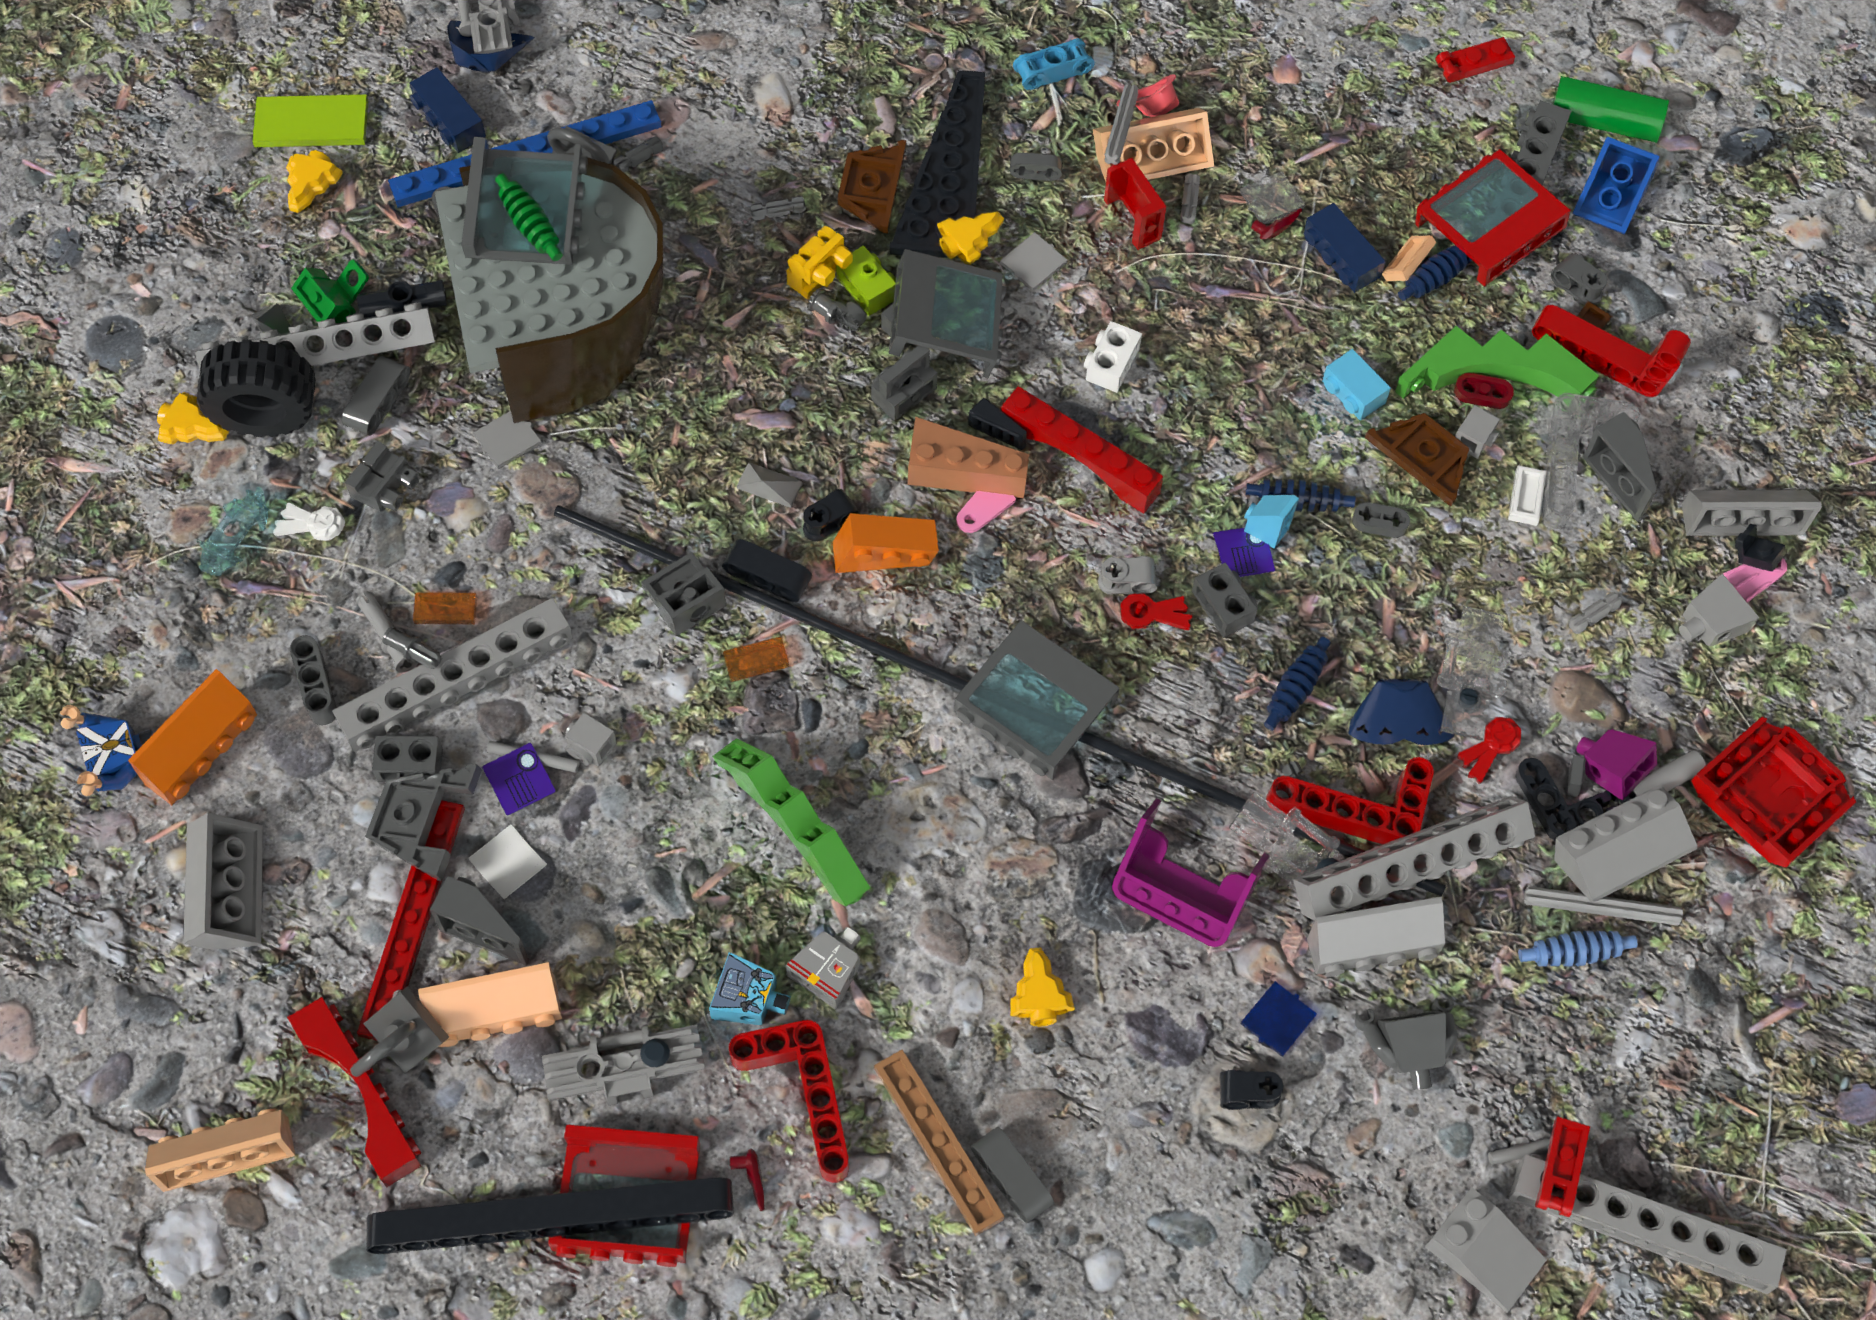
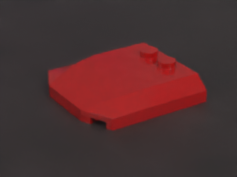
(1774, 791)

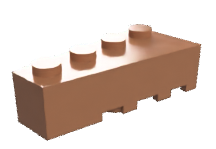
(964, 462)

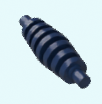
(1435, 273)
(1310, 496)
(1297, 683)

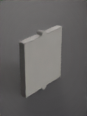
(1033, 261)
(506, 440)

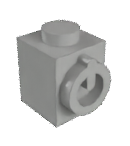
(589, 740)

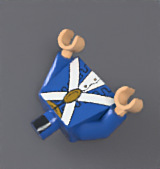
(106, 748)

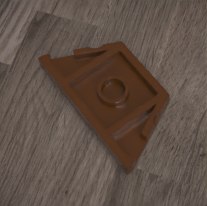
(872, 183)
(1425, 453)

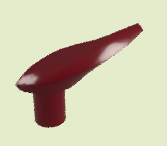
(1277, 227)
(751, 1164)

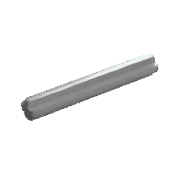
(1121, 124)

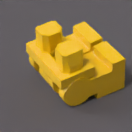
(817, 262)

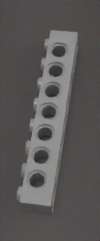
(417, 316)
(459, 660)
(1316, 887)
(1765, 1255)

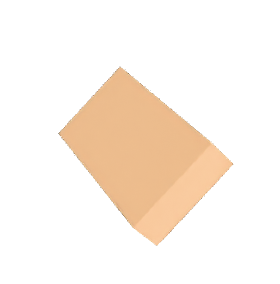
(1409, 258)

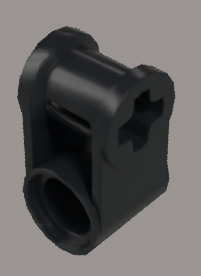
(827, 515)
(1245, 1089)

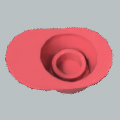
(1157, 98)

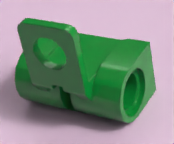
(329, 297)

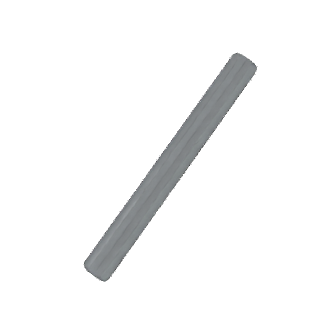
(1605, 906)

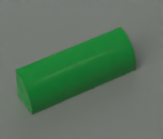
(1611, 109)

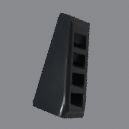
(995, 423)

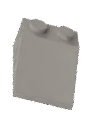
(1487, 1250)

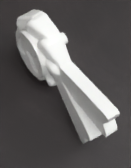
(322, 524)

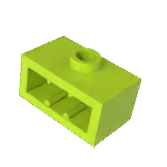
(867, 281)

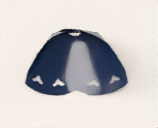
(464, 53)
(1402, 708)

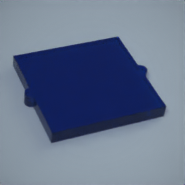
(1278, 1018)

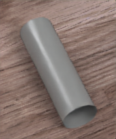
(1671, 774)

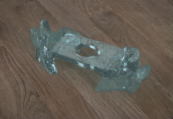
(219, 549)

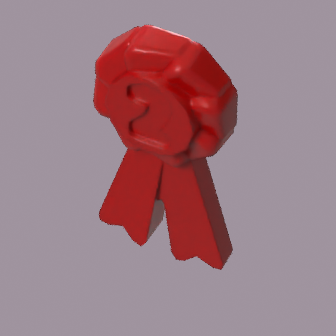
(1140, 611)
(1500, 737)

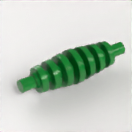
(528, 217)

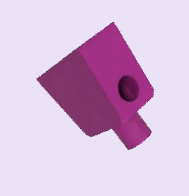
(1618, 761)

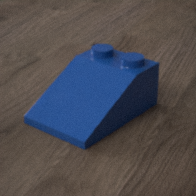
(1616, 185)

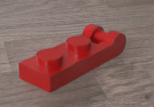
(1475, 59)
(1563, 1165)

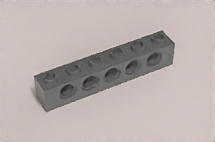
(1541, 139)

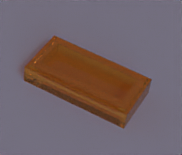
(445, 608)
(755, 659)

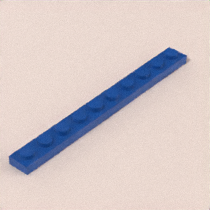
(603, 128)

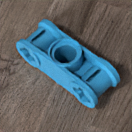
(1053, 64)

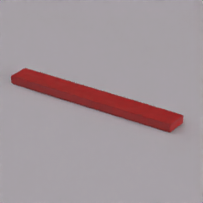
(411, 919)

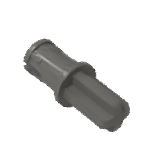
(411, 647)

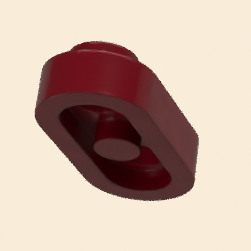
(1483, 390)

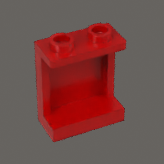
(1130, 185)

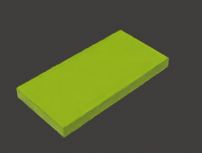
(310, 120)

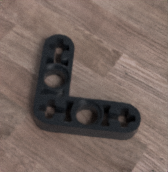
(1567, 814)

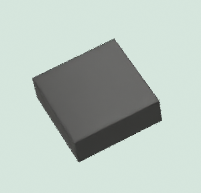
(1576, 776)

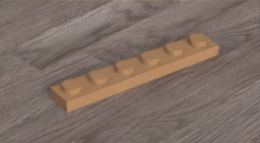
(939, 1143)

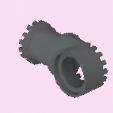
(848, 314)

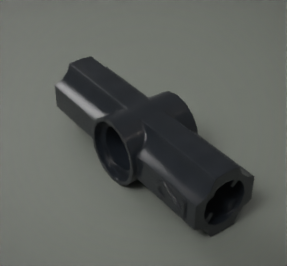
(429, 294)

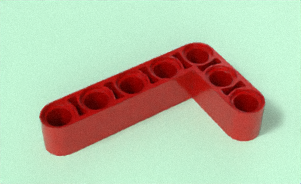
(1611, 355)
(1358, 808)
(812, 1084)

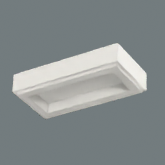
(1527, 495)

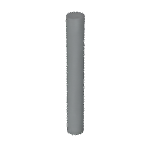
(546, 759)
(1518, 1152)

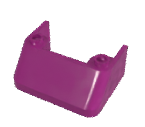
(1177, 894)

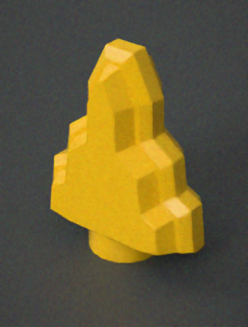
(309, 177)
(968, 235)
(186, 422)
(1040, 992)

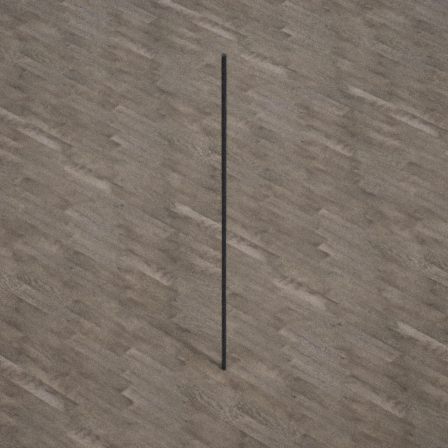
(936, 673)

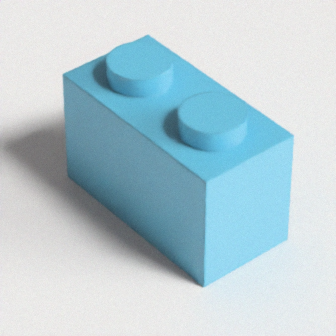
(1356, 384)

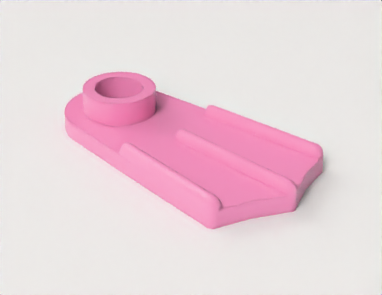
(982, 509)
(1752, 581)

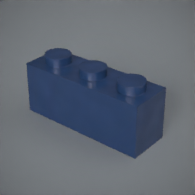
(446, 110)
(1344, 247)

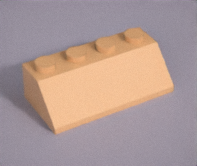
(1163, 144)
(494, 1003)
(219, 1150)

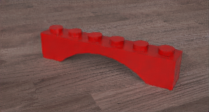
(1124, 474)
(385, 1144)

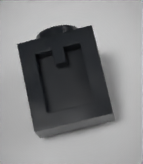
(1758, 551)

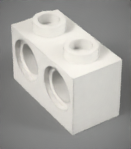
(1116, 357)

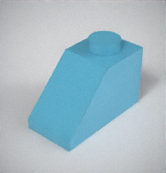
(1271, 518)

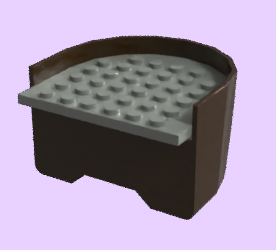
(562, 328)

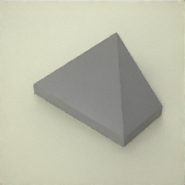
(769, 484)

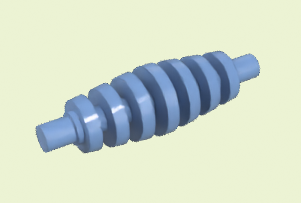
(1577, 948)

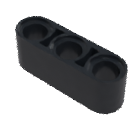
(767, 570)

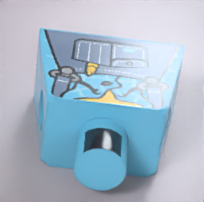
(746, 993)

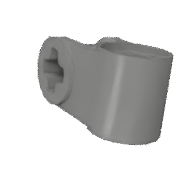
(1129, 575)

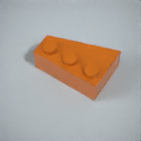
(884, 543)

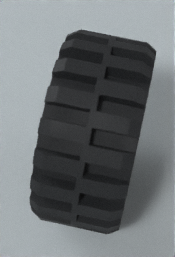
(256, 388)

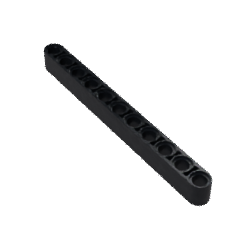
(549, 1215)

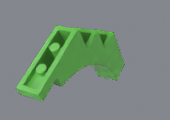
(1543, 365)
(789, 807)

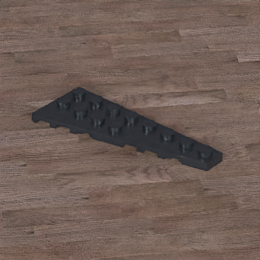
(948, 172)

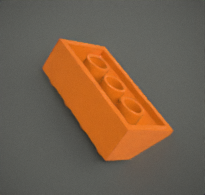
(193, 738)

